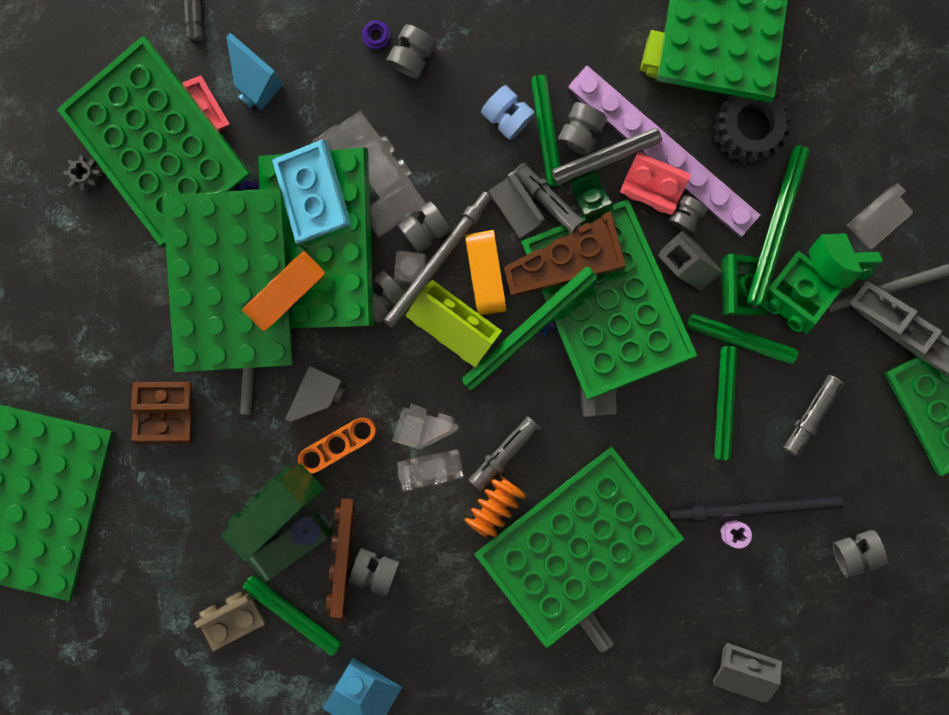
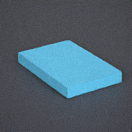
(311, 192)

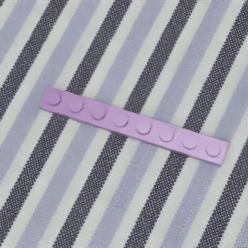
(630, 122)

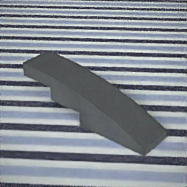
(903, 325)

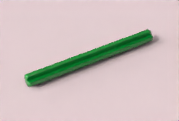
(778, 226)
(530, 328)

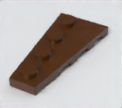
(590, 246)
(337, 573)

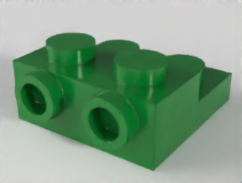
(800, 294)

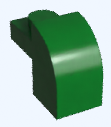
(838, 263)

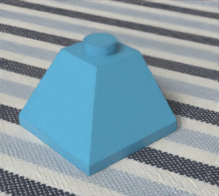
(251, 75)
(362, 692)

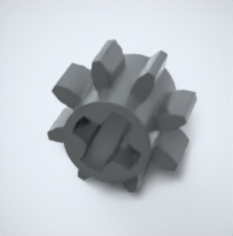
(78, 167)

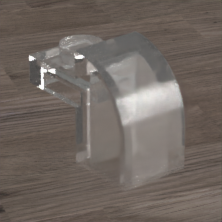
(429, 469)

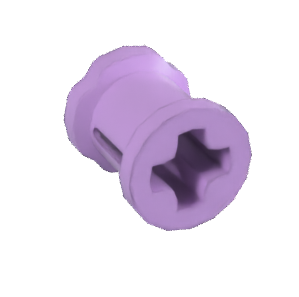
(742, 528)

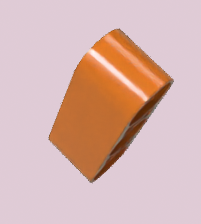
(283, 291)
(324, 449)

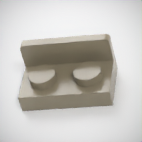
(230, 621)

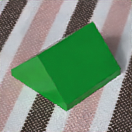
(736, 285)

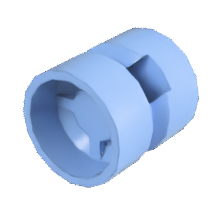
(499, 106)

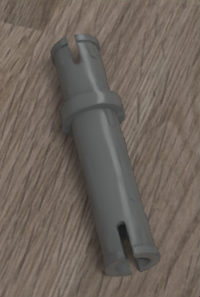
(539, 190)
(811, 419)
(499, 459)

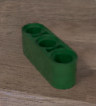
(285, 551)

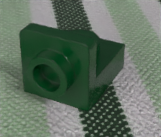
(590, 196)

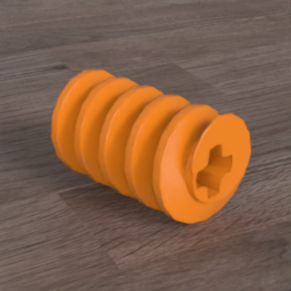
(495, 507)

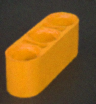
(485, 272)

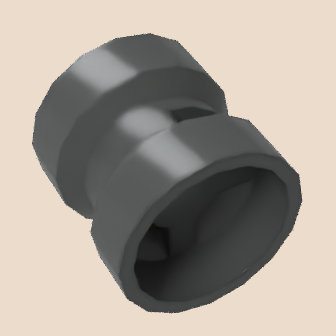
(688, 214)

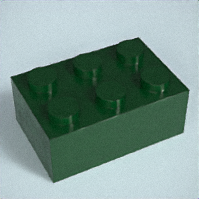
(271, 510)

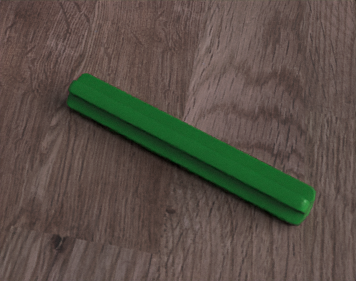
(546, 127)
(742, 339)
(725, 403)
(292, 615)

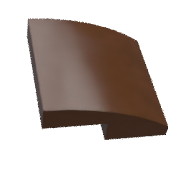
(162, 412)

